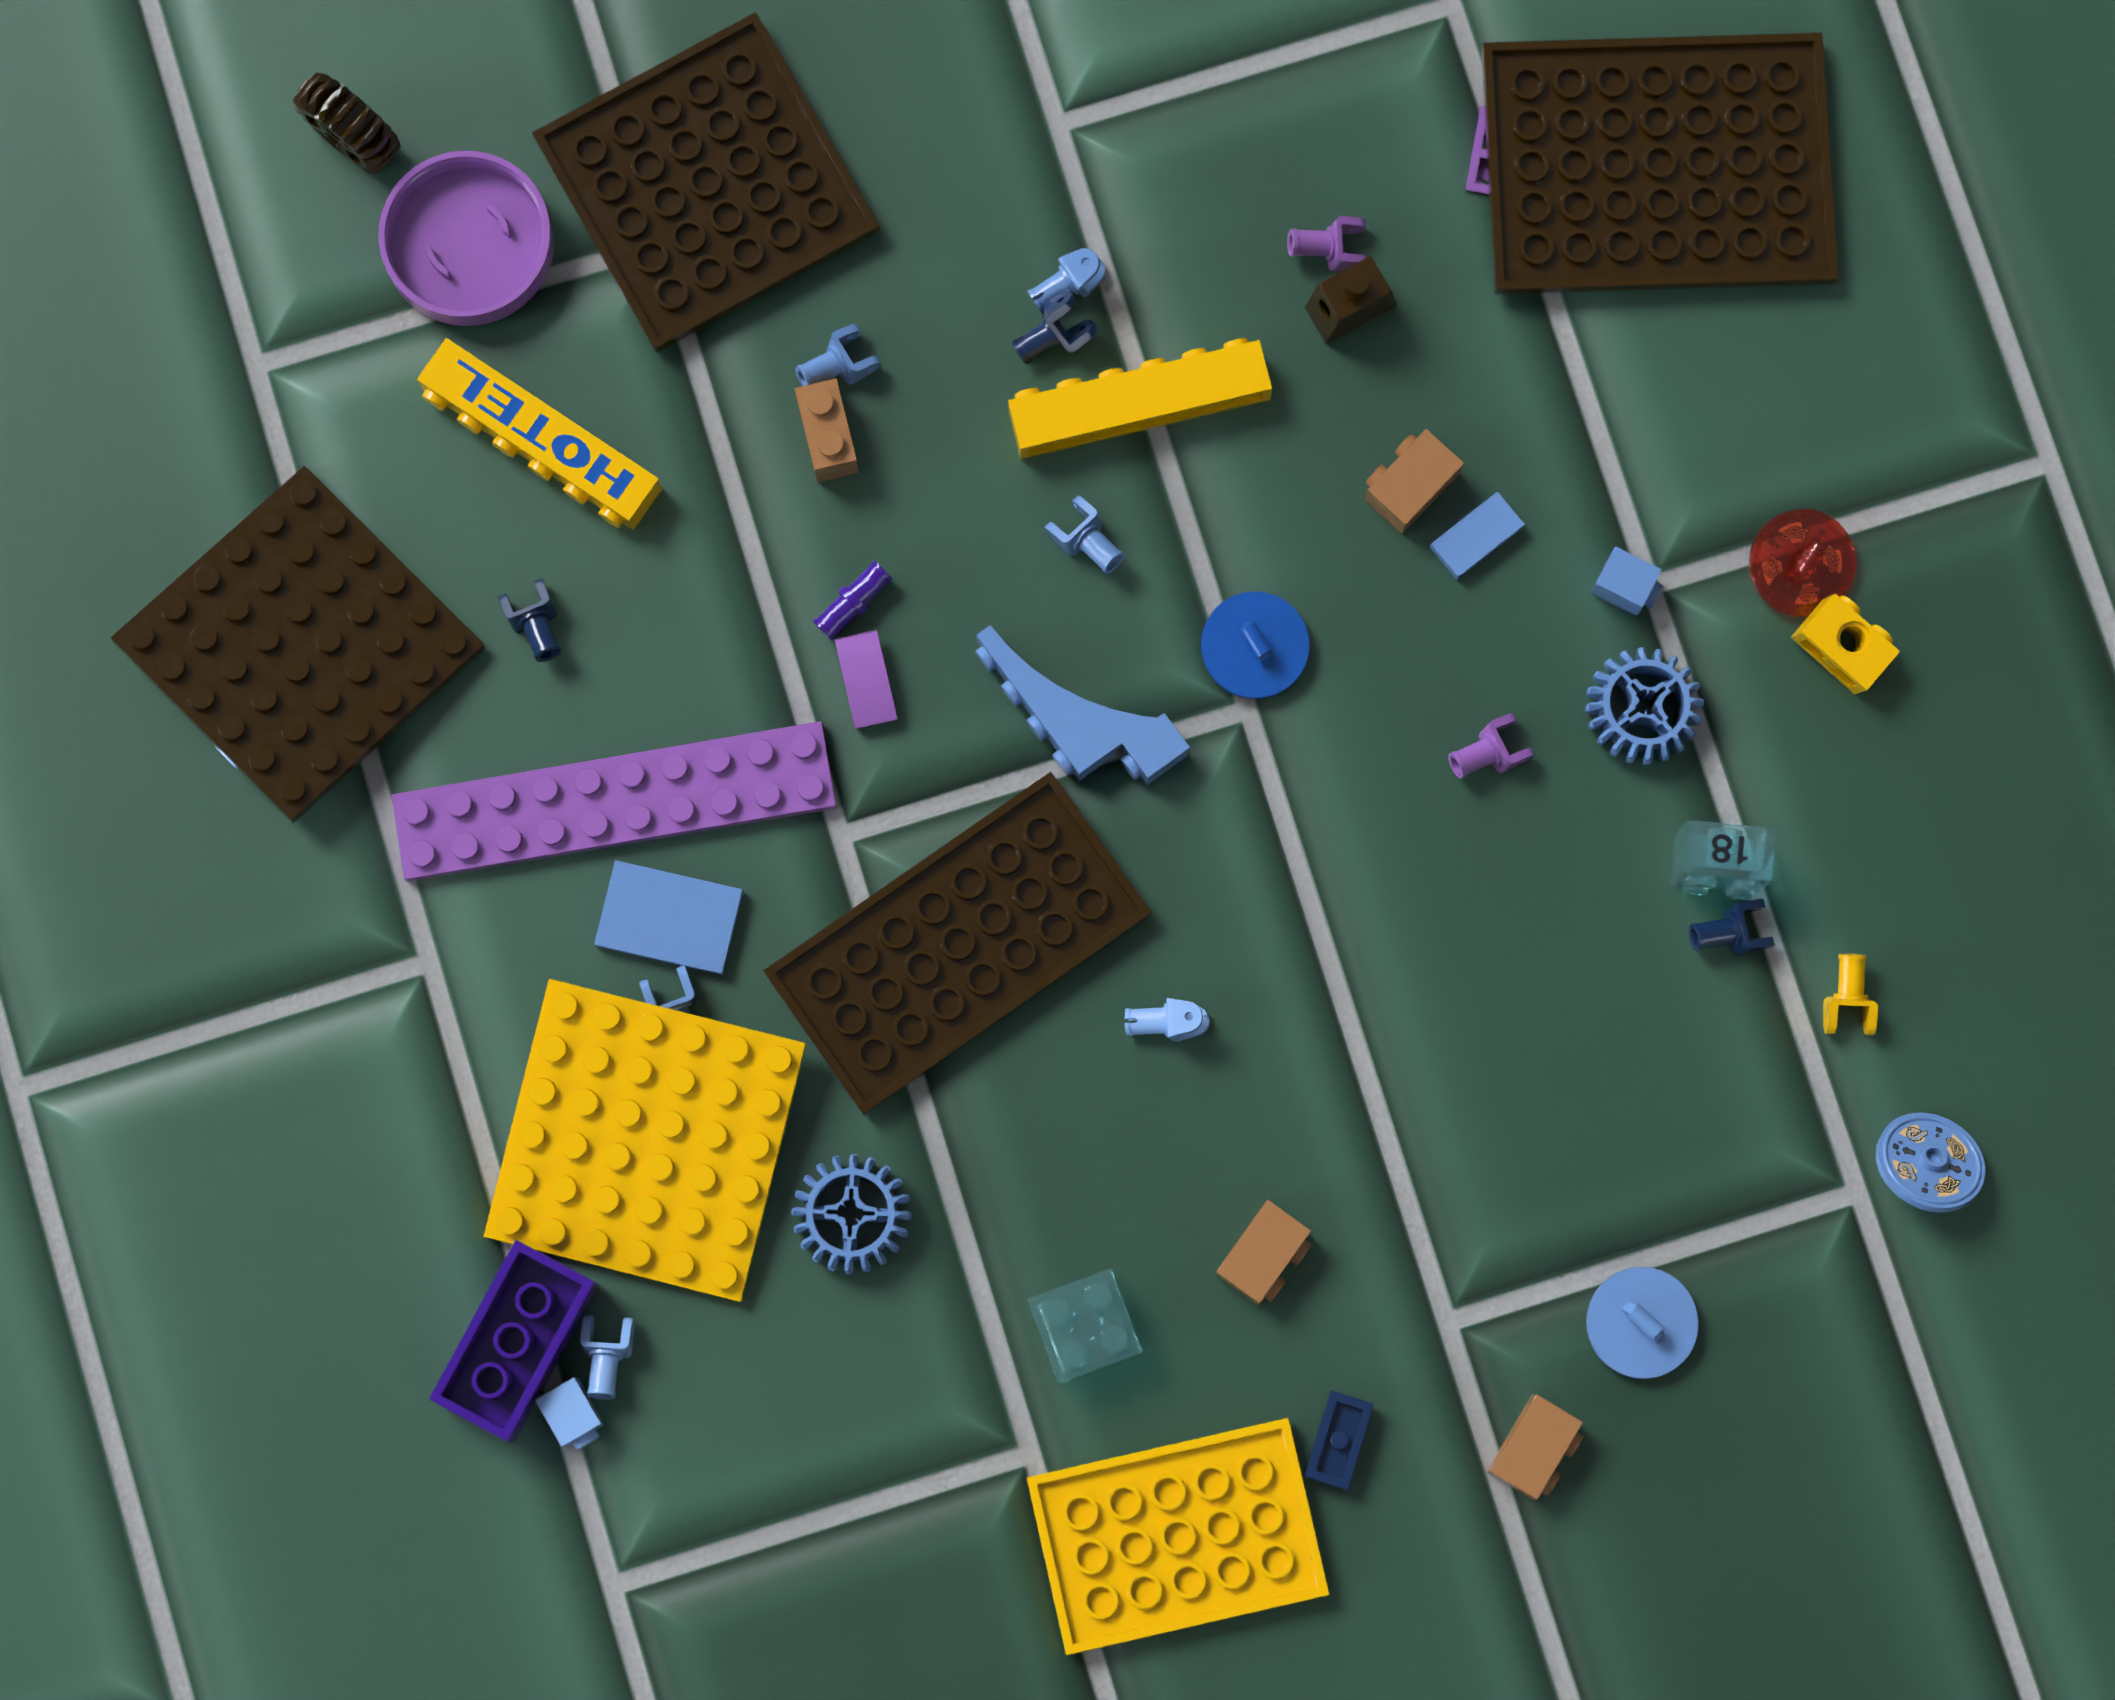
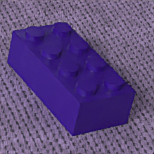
(514, 1341)

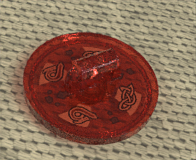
(1801, 561)

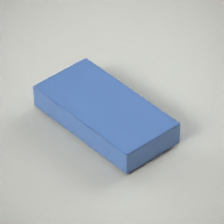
(1477, 535)

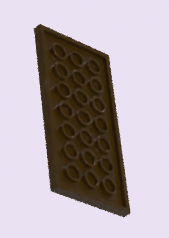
(957, 943)

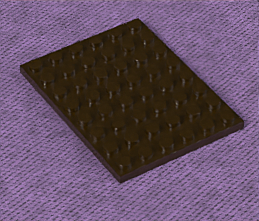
(1659, 163)

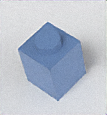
(1628, 582)

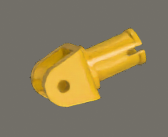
(1850, 993)

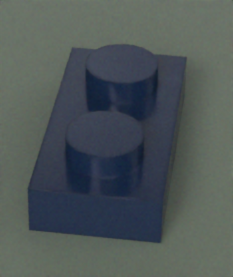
(1338, 1440)

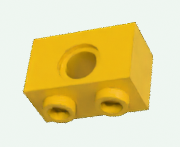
(1821, 639)

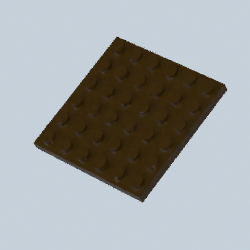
(706, 182)
(298, 644)

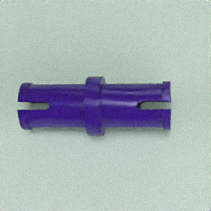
(852, 600)

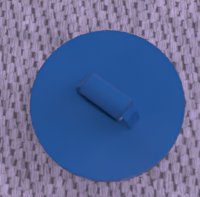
(1255, 645)

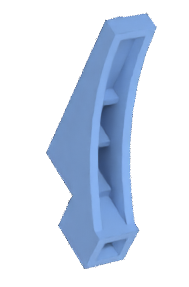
(1081, 729)

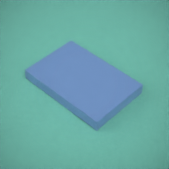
(668, 917)

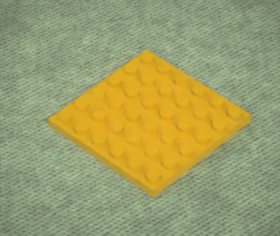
(645, 1140)

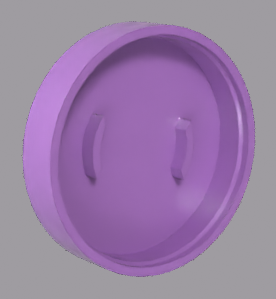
(466, 238)

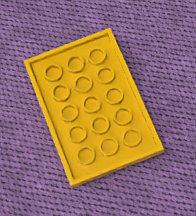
(1177, 1536)

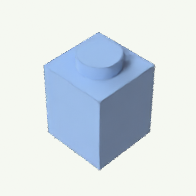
(571, 1414)

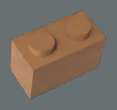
(826, 430)
(1412, 480)
(1263, 1254)
(1536, 1447)

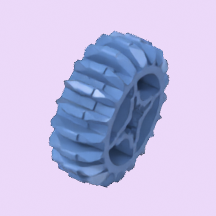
(1631, 691)
(813, 1212)

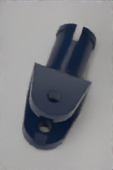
(1053, 332)
(535, 623)
(1730, 930)

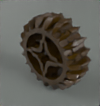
(346, 123)

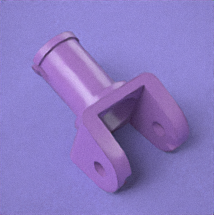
(1327, 242)
(1488, 751)

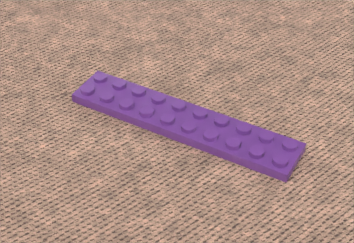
(613, 801)

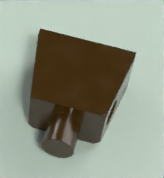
(1352, 299)

